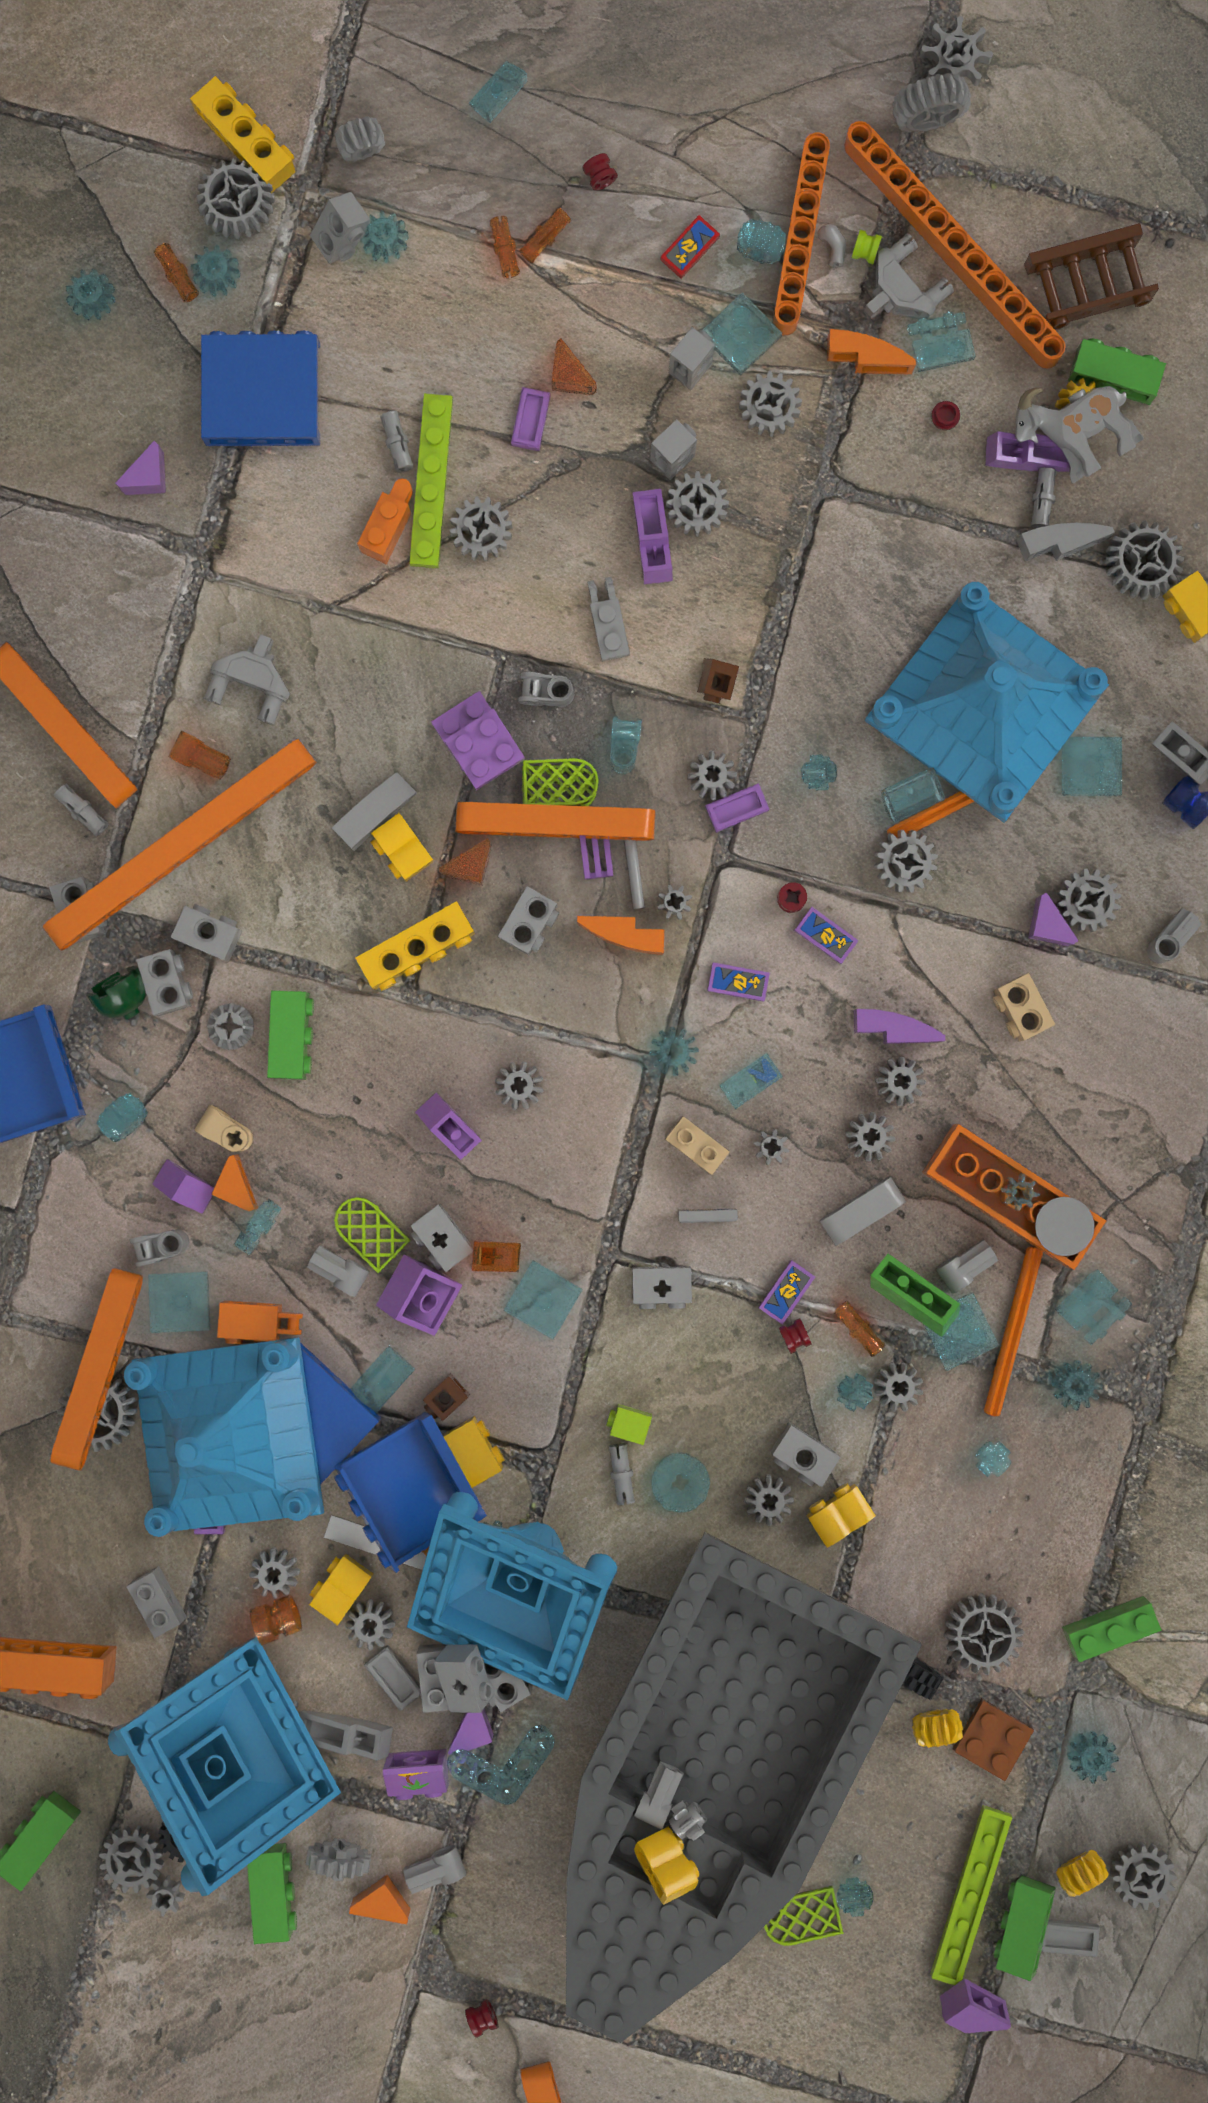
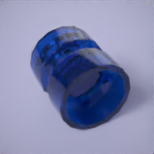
(1188, 800)

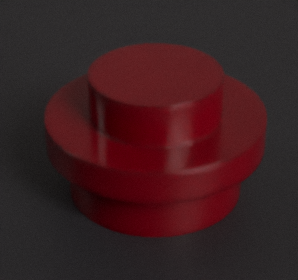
(945, 415)

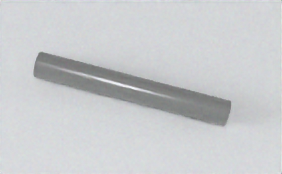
(634, 874)

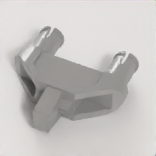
(896, 290)
(254, 670)

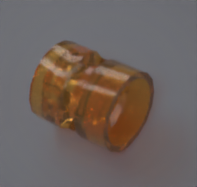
(285, 1616)

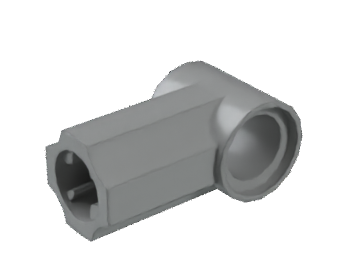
(1174, 936)
(960, 1270)
(344, 1274)
(657, 1800)
(443, 1867)

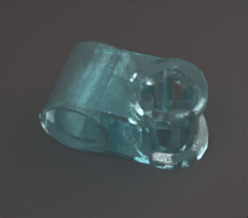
(624, 739)

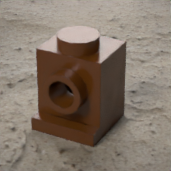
(726, 677)
(457, 1393)

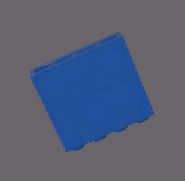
(259, 389)
(34, 1075)
(336, 1414)
(402, 1487)

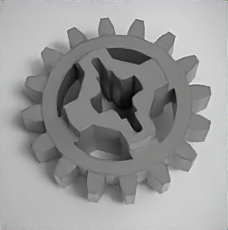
(780, 397)
(686, 504)
(492, 530)
(902, 871)
(1083, 891)
(338, 1859)
(143, 1866)
(1154, 1873)

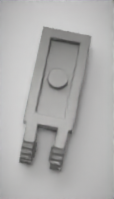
(608, 623)

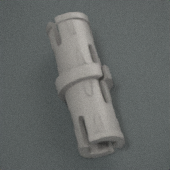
(396, 441)
(1043, 497)
(81, 810)
(621, 1474)

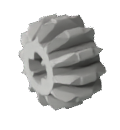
(359, 139)
(714, 765)
(902, 1071)
(510, 1080)
(875, 1145)
(899, 1376)
(758, 1499)
(285, 1578)
(381, 1629)

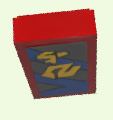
(690, 247)

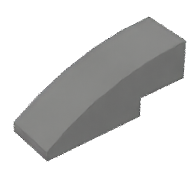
(1062, 539)
(374, 811)
(348, 1734)

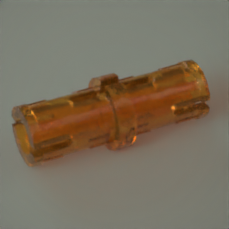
(535, 245)
(504, 247)
(176, 272)
(859, 1328)

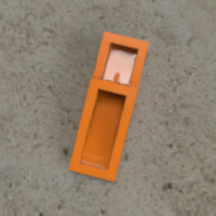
(868, 353)
(622, 933)

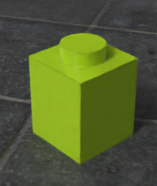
(629, 1424)

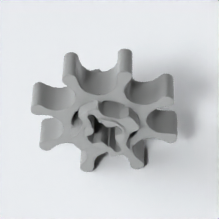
(955, 44)

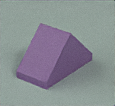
(145, 474)
(1049, 924)
(183, 1186)
(472, 1732)

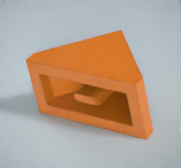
(234, 1185)
(381, 1902)

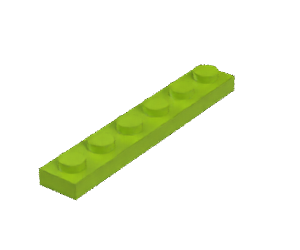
(431, 480)
(971, 1895)

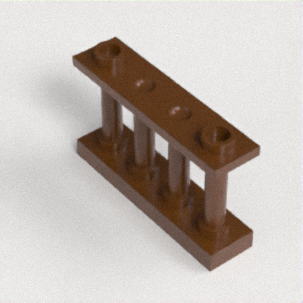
(1097, 249)

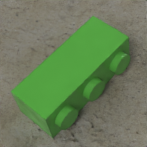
(1118, 368)
(290, 1035)
(914, 1295)
(1111, 1629)
(36, 1839)
(272, 1896)
(1024, 1927)

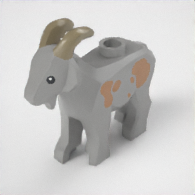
(1077, 422)

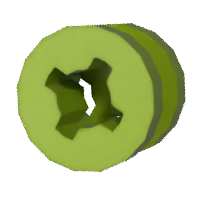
(866, 247)

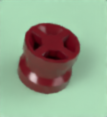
(600, 171)
(787, 900)
(795, 1336)
(481, 2018)

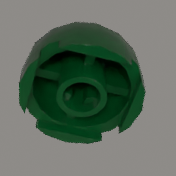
(119, 994)

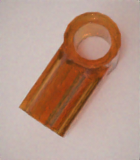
(193, 753)

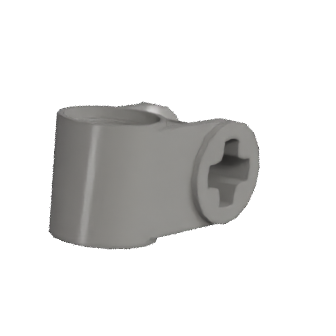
(543, 690)
(155, 1247)

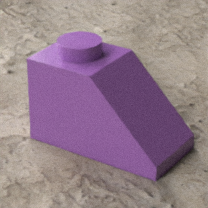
(448, 1126)
(974, 2009)

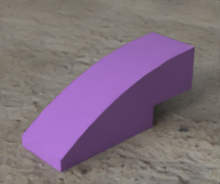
(1008, 453)
(652, 536)
(895, 1027)

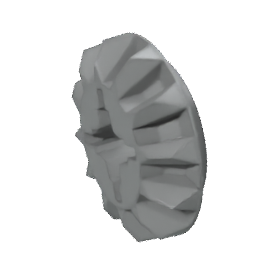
(239, 1036)

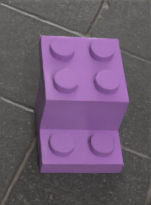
(478, 740)

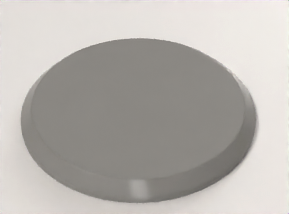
(1064, 1226)

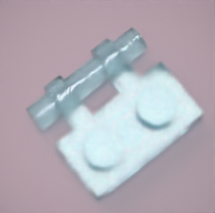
(942, 349)
(1087, 1300)

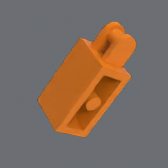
(387, 522)
(254, 1322)

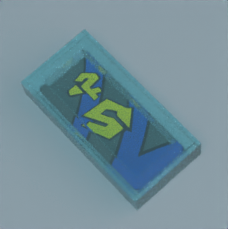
(750, 1081)

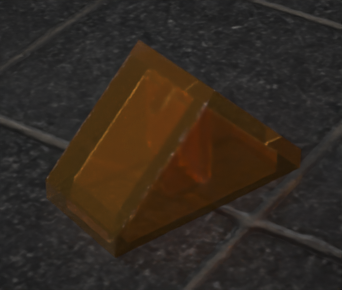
(569, 373)
(470, 865)
(496, 1256)

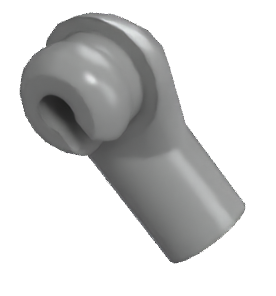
(837, 242)

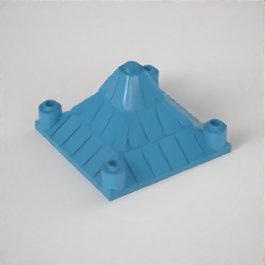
(986, 702)
(227, 1436)
(510, 1596)
(227, 1765)

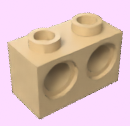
(1030, 1003)
(697, 1145)

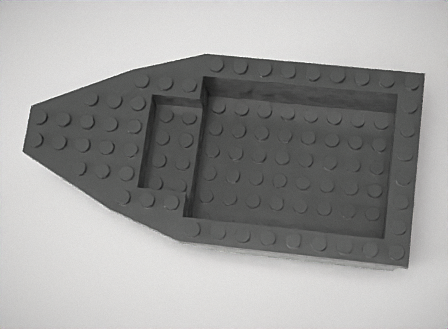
(769, 1715)

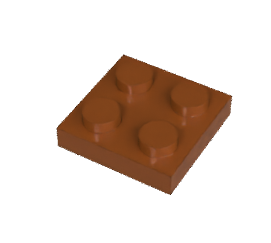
(993, 1739)

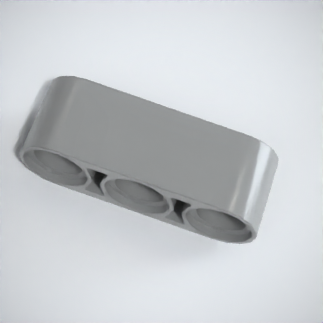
(862, 1211)

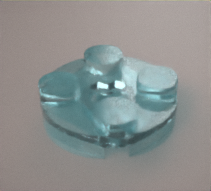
(259, 1223)
(690, 1468)

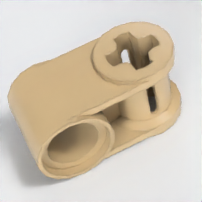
(220, 1127)

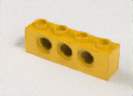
(217, 97)
(373, 960)

